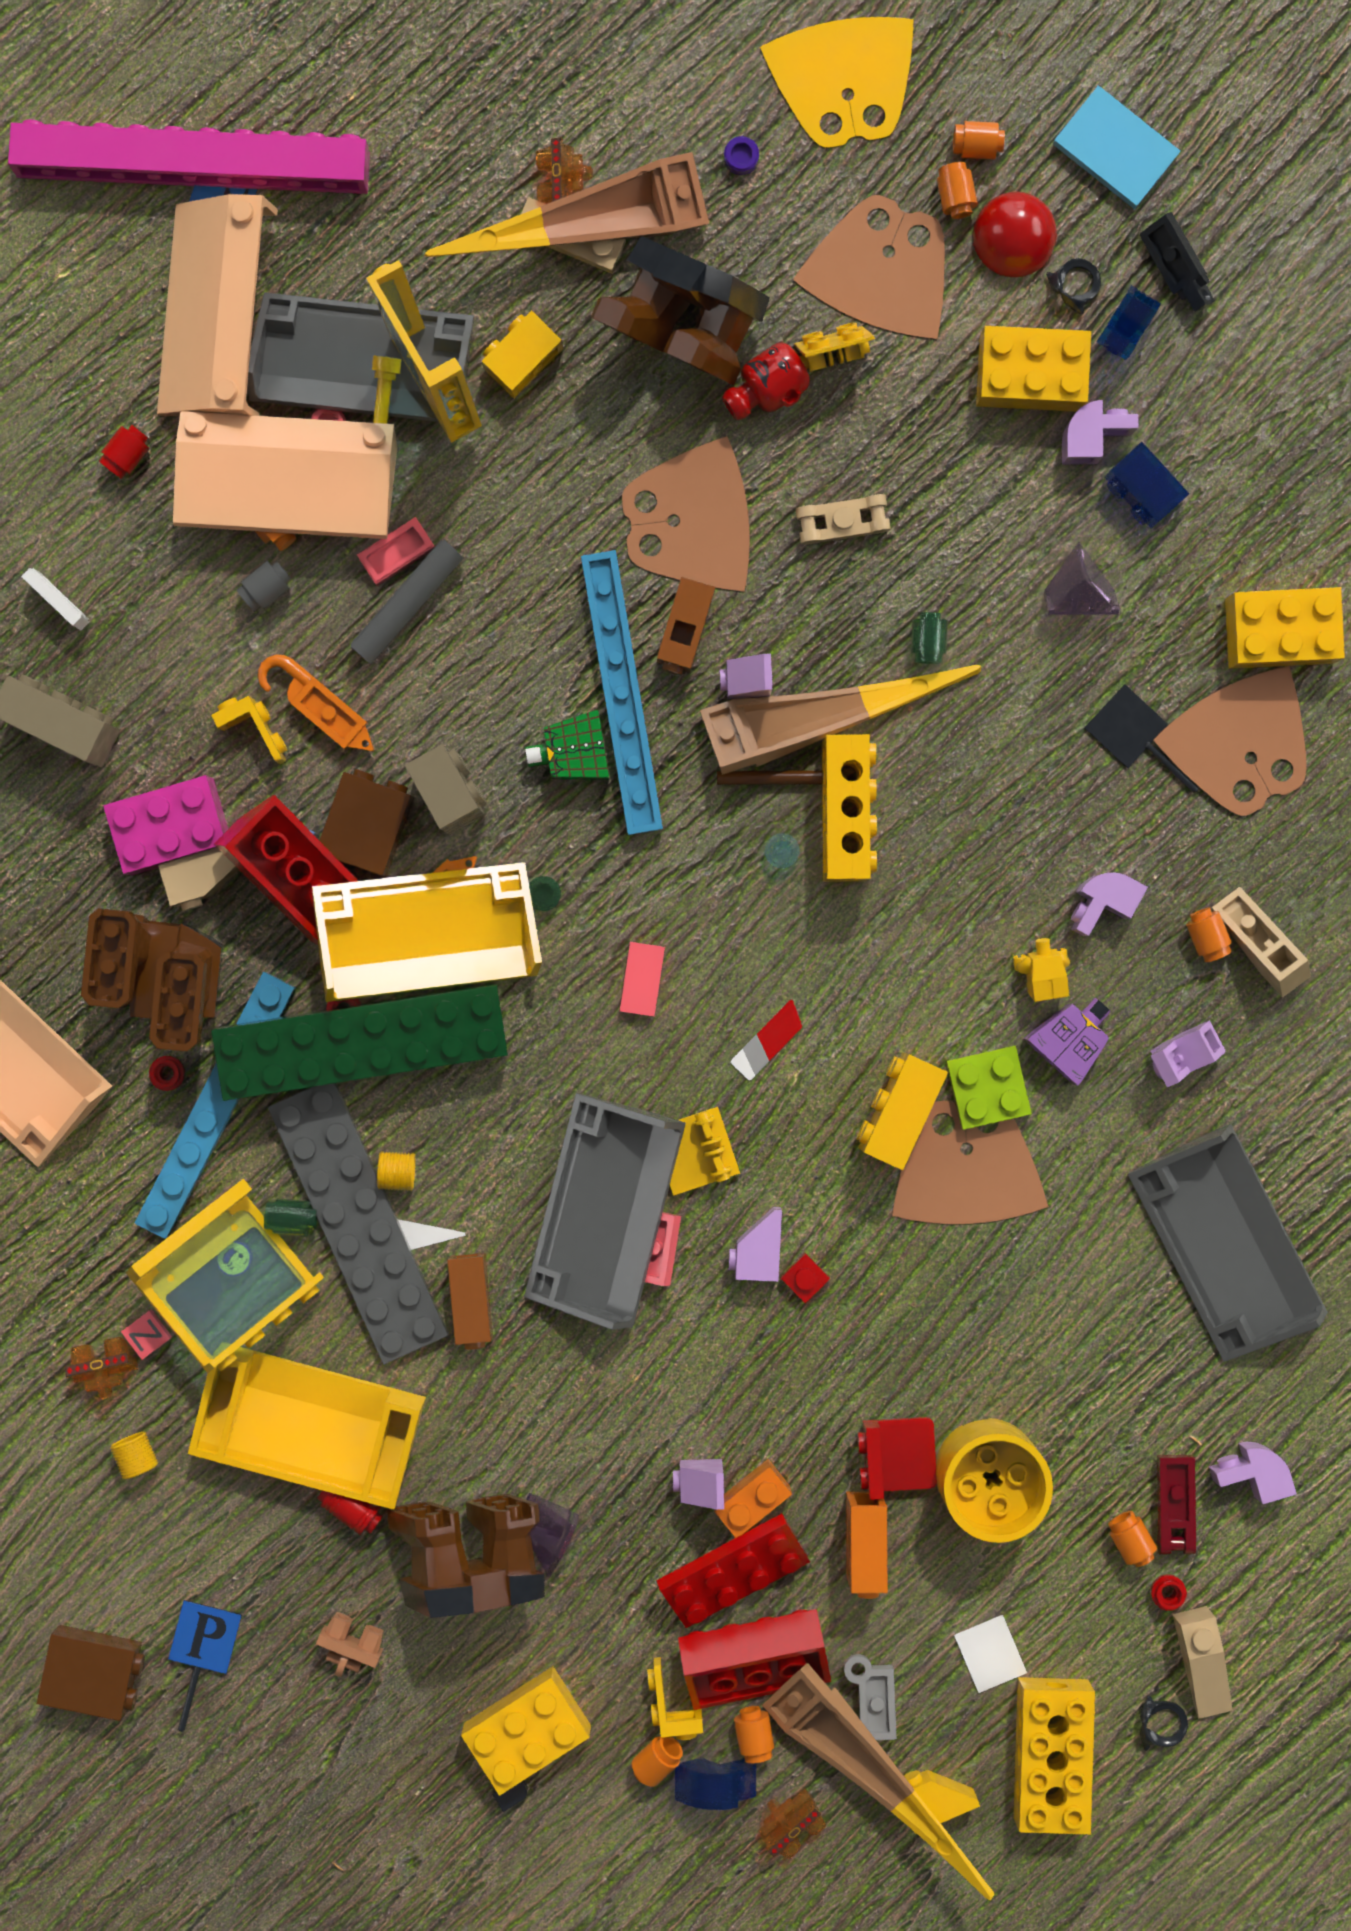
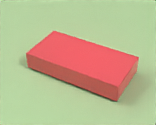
(396, 552)
(642, 979)

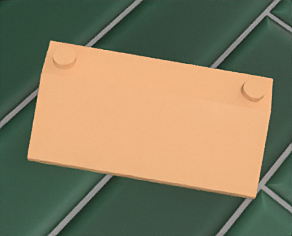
(211, 305)
(284, 475)
(42, 1082)

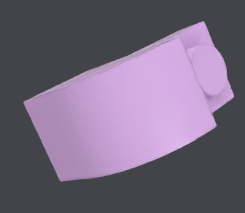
(1085, 431)
(1108, 891)
(1186, 1053)
(1264, 1469)

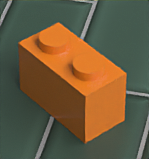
(753, 1498)

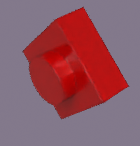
(805, 1277)

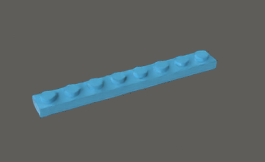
(621, 692)
(205, 1123)

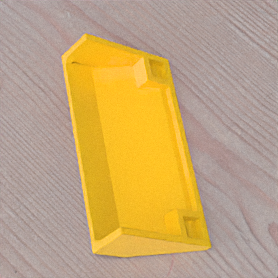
(426, 931)

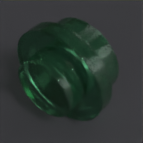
(544, 893)

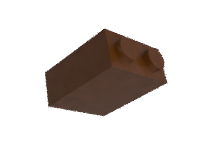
(366, 821)
(90, 1673)

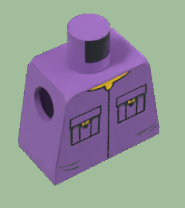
(1071, 1039)

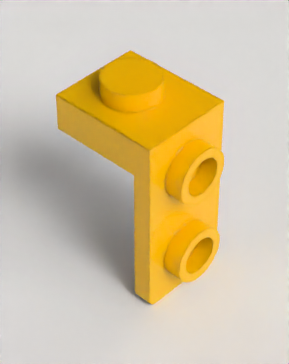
(234, 712)
(682, 1724)

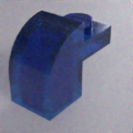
(1128, 323)
(714, 1785)

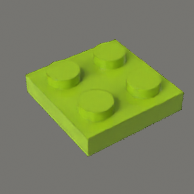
(988, 1087)

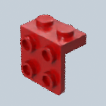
(897, 1455)

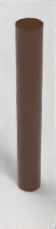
(793, 777)

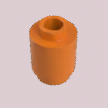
(978, 140)
(956, 190)
(1209, 934)
(1132, 1539)
(754, 1734)
(657, 1760)

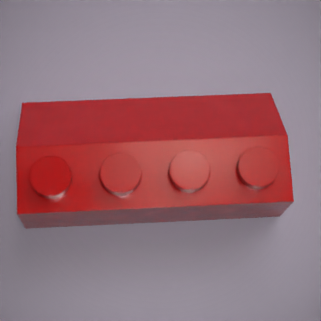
(283, 860)
(751, 1657)

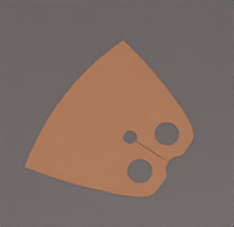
(885, 292)
(713, 514)
(1244, 717)
(957, 1188)

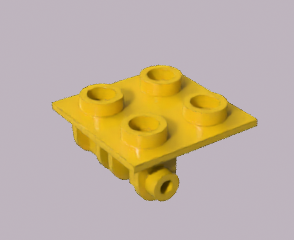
(848, 336)
(703, 1153)

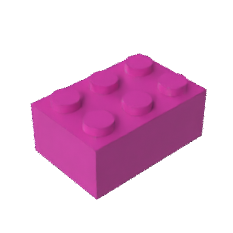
(166, 824)

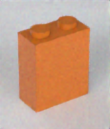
(866, 1545)

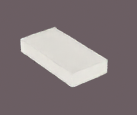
(55, 598)

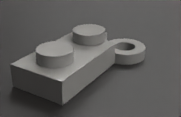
(875, 1695)

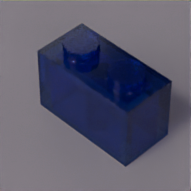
(1145, 486)

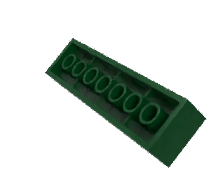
(359, 1041)

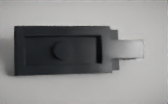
(1177, 261)

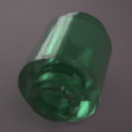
(929, 638)
(290, 1217)

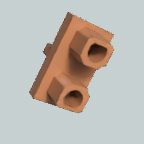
(347, 1650)

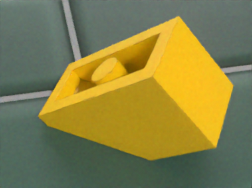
(942, 1795)

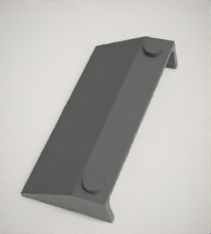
(324, 350)
(604, 1211)
(1228, 1244)

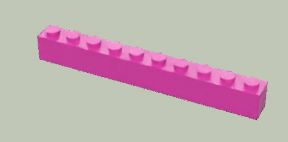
(189, 157)

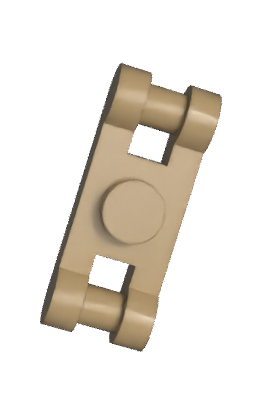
(843, 519)

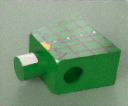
(572, 749)

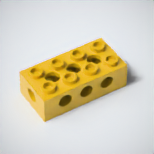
(860, 755)
(1072, 1771)

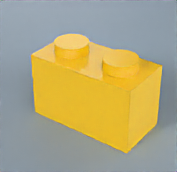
(521, 353)

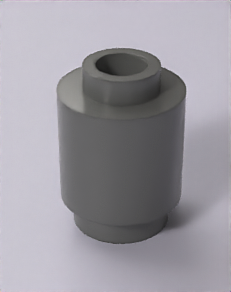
(264, 585)

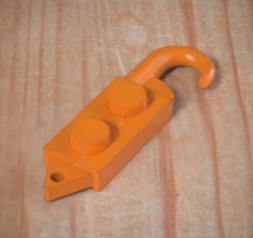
(319, 704)

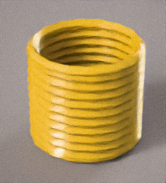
(396, 1171)
(134, 1455)

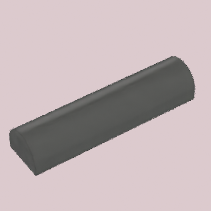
(406, 601)

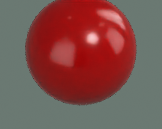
(1015, 234)

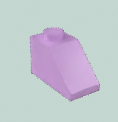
(747, 677)
(759, 1249)
(700, 1483)

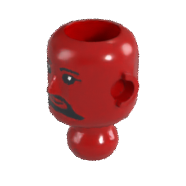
(770, 381)

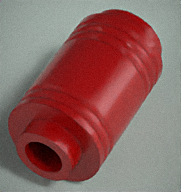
(351, 1512)

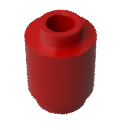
(124, 451)

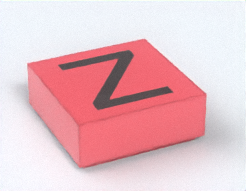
(146, 1334)

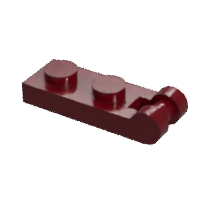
(1176, 1503)

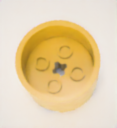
(1000, 1507)

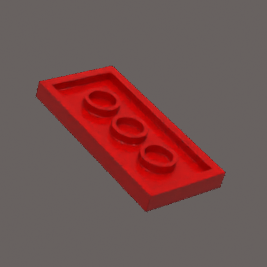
(733, 1571)

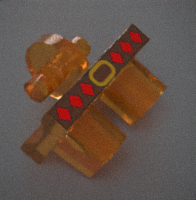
(566, 171)
(86, 1368)
(788, 1821)

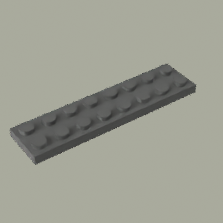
(358, 1221)

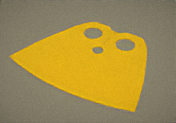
(850, 53)

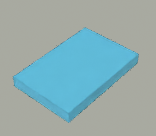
(1116, 147)

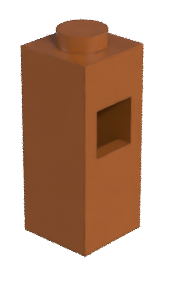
(685, 626)
(470, 1300)

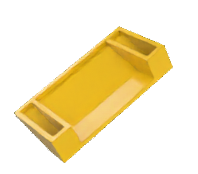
(308, 1426)

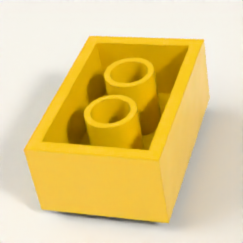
(1033, 368)
(1284, 627)
(901, 1110)
(526, 1730)

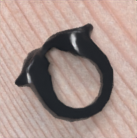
(1058, 278)
(1152, 1738)

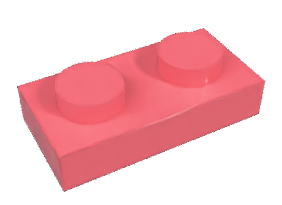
(664, 1251)

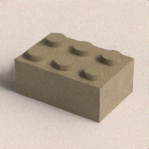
(57, 719)
(445, 789)

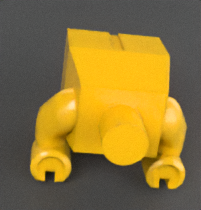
(1044, 971)

